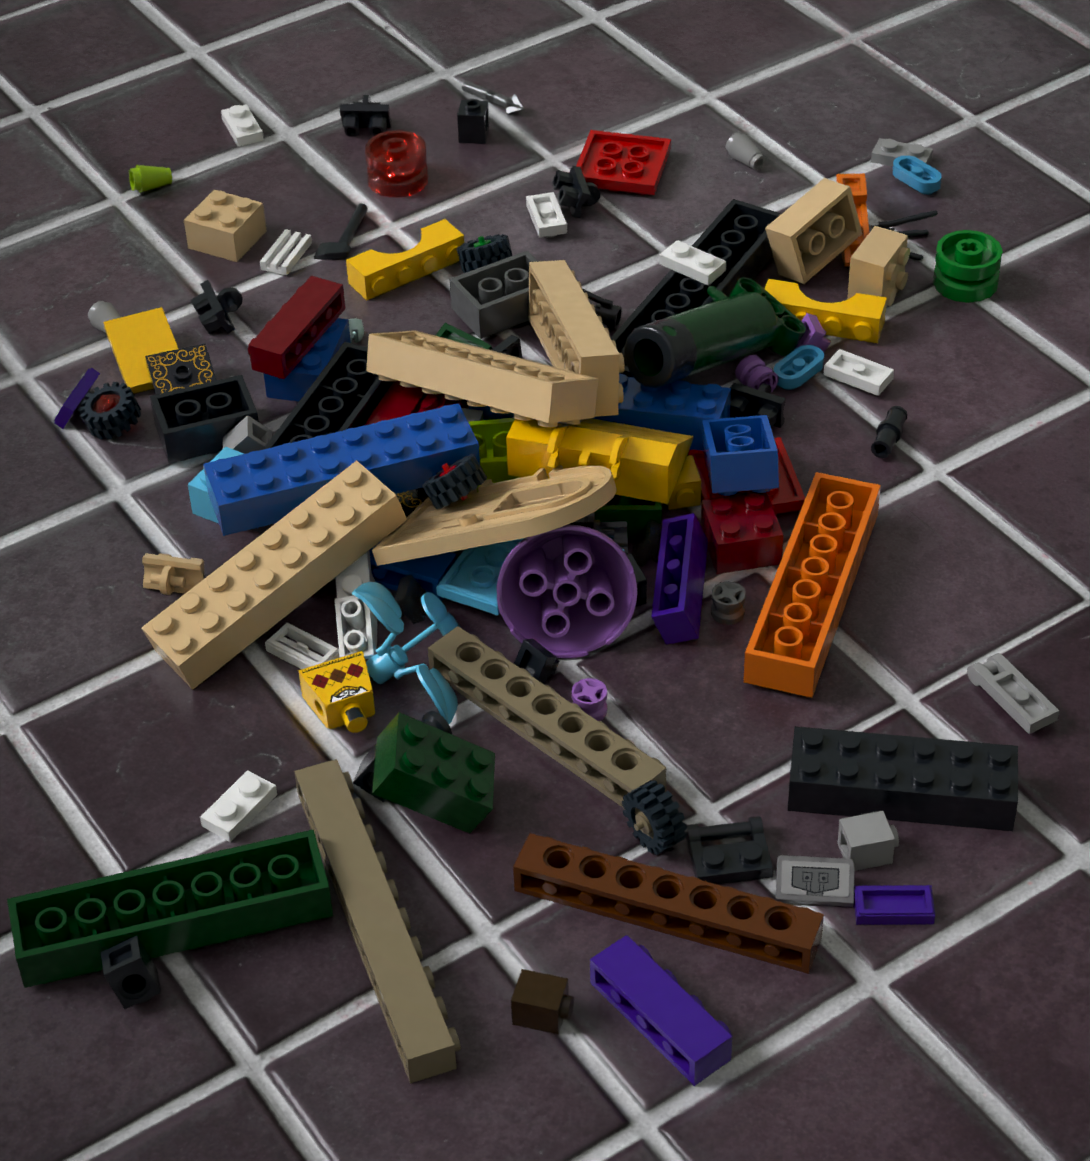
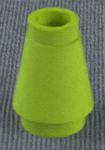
(149, 177)

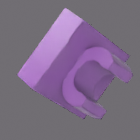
(814, 333)

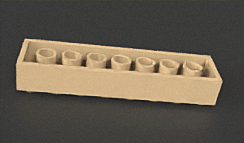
(573, 331)
(483, 377)
(274, 574)

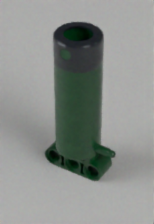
(711, 335)

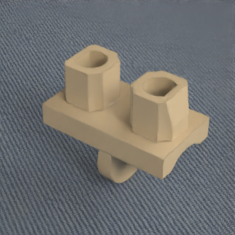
(171, 573)

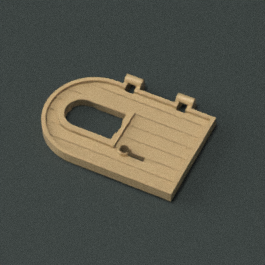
(500, 513)

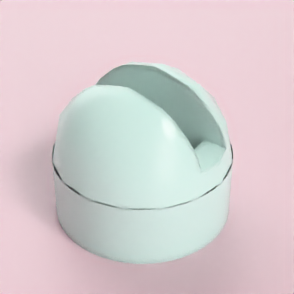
(356, 329)

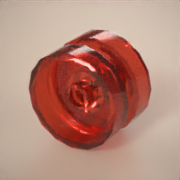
(396, 163)

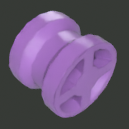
(591, 697)

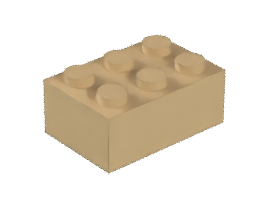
(814, 230)

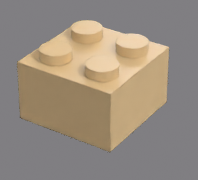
(225, 225)
(879, 265)

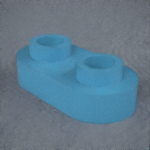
(917, 174)
(799, 366)

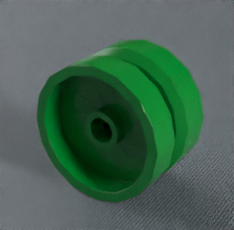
(967, 266)

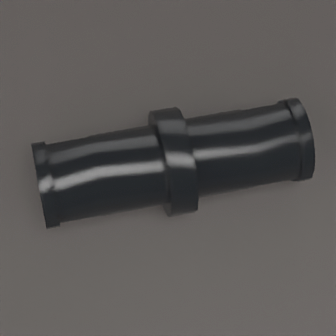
(889, 432)

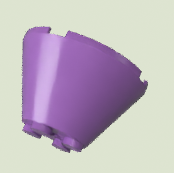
(567, 590)

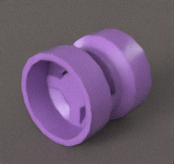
(753, 373)

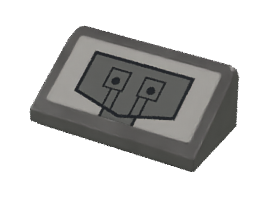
(815, 880)

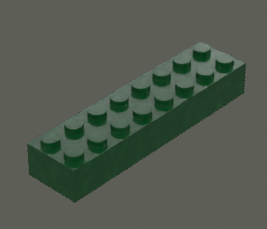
(170, 906)

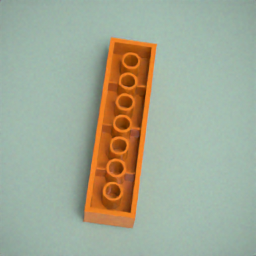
(812, 585)

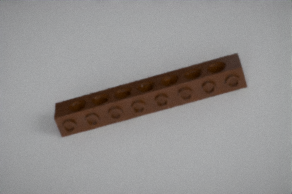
(669, 902)

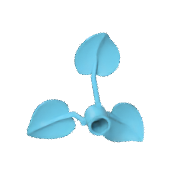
(391, 660)

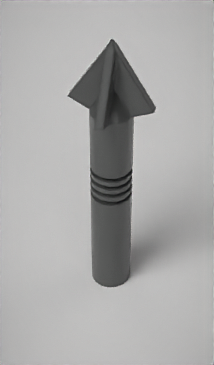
(511, 104)

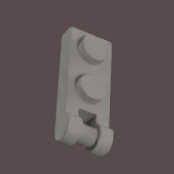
(1013, 693)

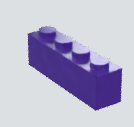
(680, 579)
(661, 1009)

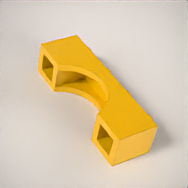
(379, 272)
(854, 318)

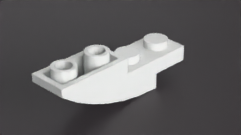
(354, 618)

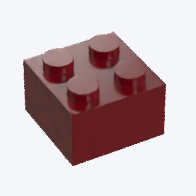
(742, 532)

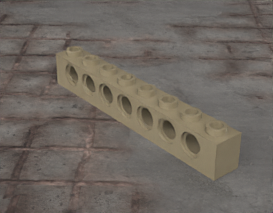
(543, 716)

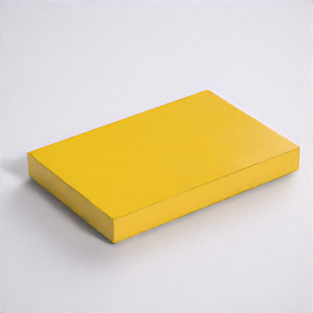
(137, 337)

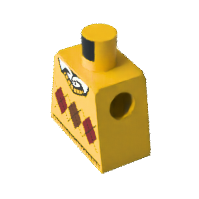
(339, 692)

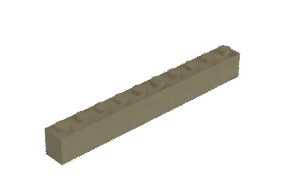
(376, 922)

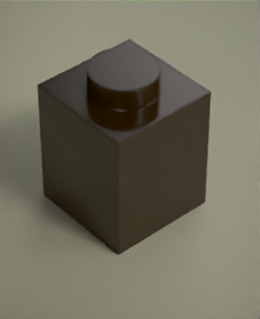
(541, 1001)

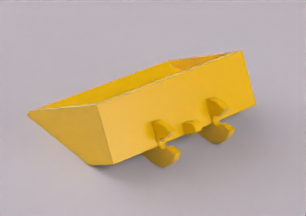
(640, 458)

